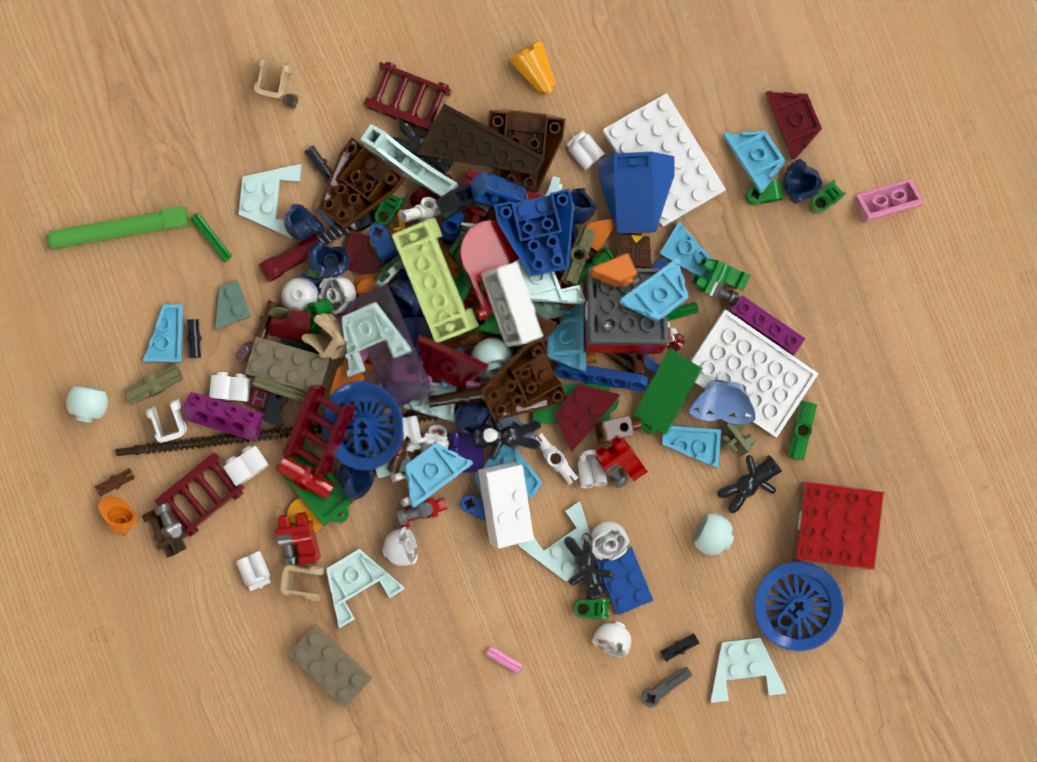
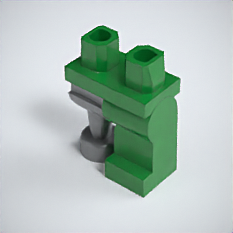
(715, 276)

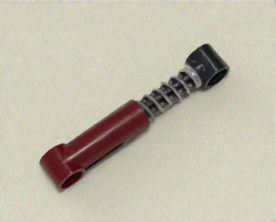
(276, 266)

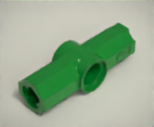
(799, 443)

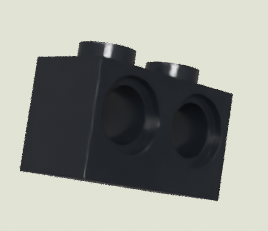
(456, 201)

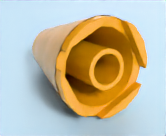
(535, 67)

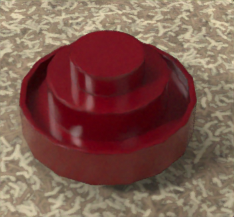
(419, 194)

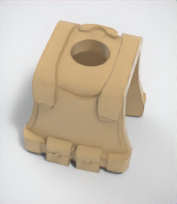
(259, 85)
(321, 343)
(288, 580)

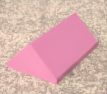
(889, 200)

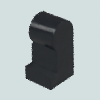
(274, 409)

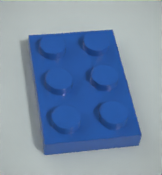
(628, 584)

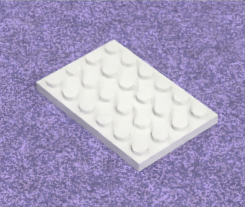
(662, 130)
(766, 371)

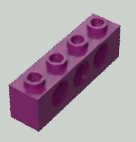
(767, 325)
(223, 416)

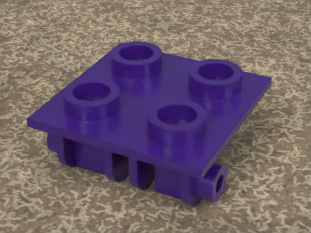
(463, 446)

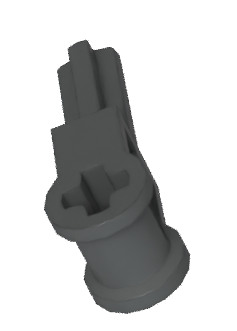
(665, 687)

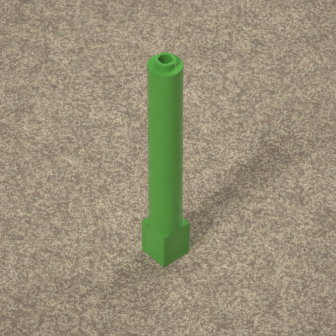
(167, 219)

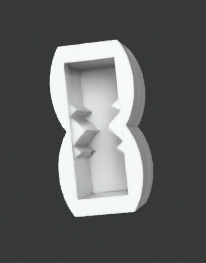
(230, 388)
(246, 465)

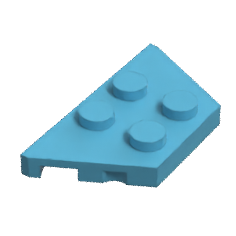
(757, 156)
(659, 293)
(568, 340)
(432, 471)

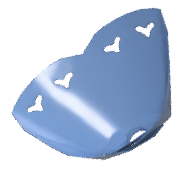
(723, 400)

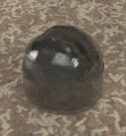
(290, 100)

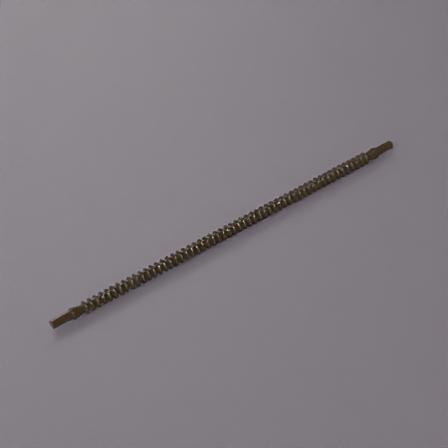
(141, 449)

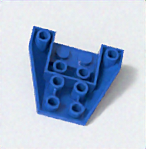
(636, 189)
(539, 231)

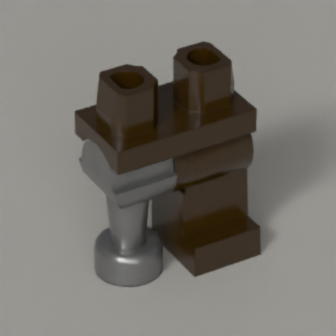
(166, 532)

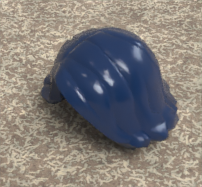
(801, 181)
(583, 206)
(301, 222)
(328, 261)
(407, 298)
(471, 416)
(355, 482)

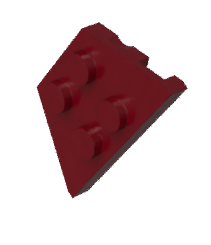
(795, 119)
(448, 363)
(582, 412)

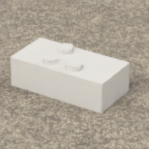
(511, 304)
(506, 504)

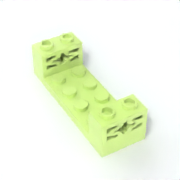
(433, 281)

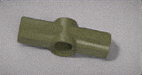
(582, 246)
(153, 384)

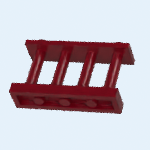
(392, 111)
(302, 426)
(182, 488)

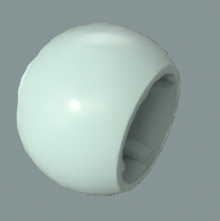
(493, 352)
(86, 403)
(713, 535)

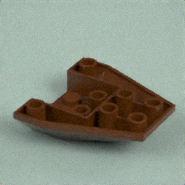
(534, 131)
(357, 184)
(523, 384)

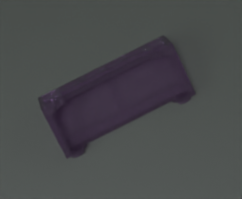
(400, 376)

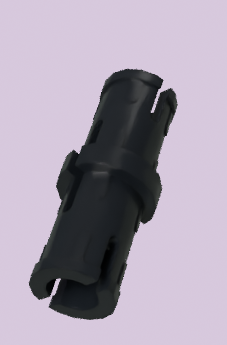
(319, 163)
(194, 338)
(679, 647)

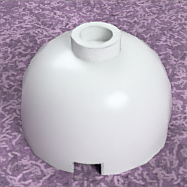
(339, 292)
(299, 293)
(609, 540)
(400, 547)
(613, 638)

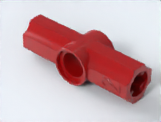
(304, 477)

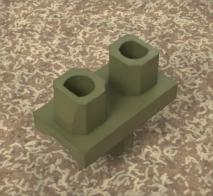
(735, 440)

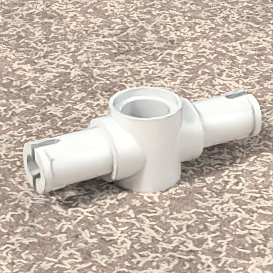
(425, 211)
(563, 467)

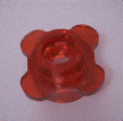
(678, 343)

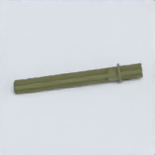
(281, 389)

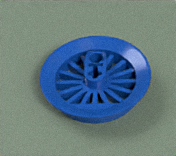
(366, 414)
(819, 581)

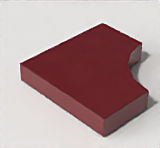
(360, 254)
(292, 326)

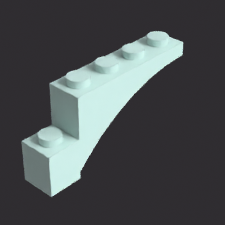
(406, 162)

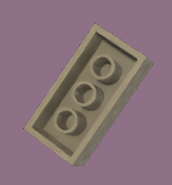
(287, 365)
(330, 665)

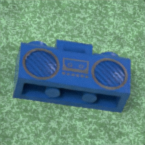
(496, 190)

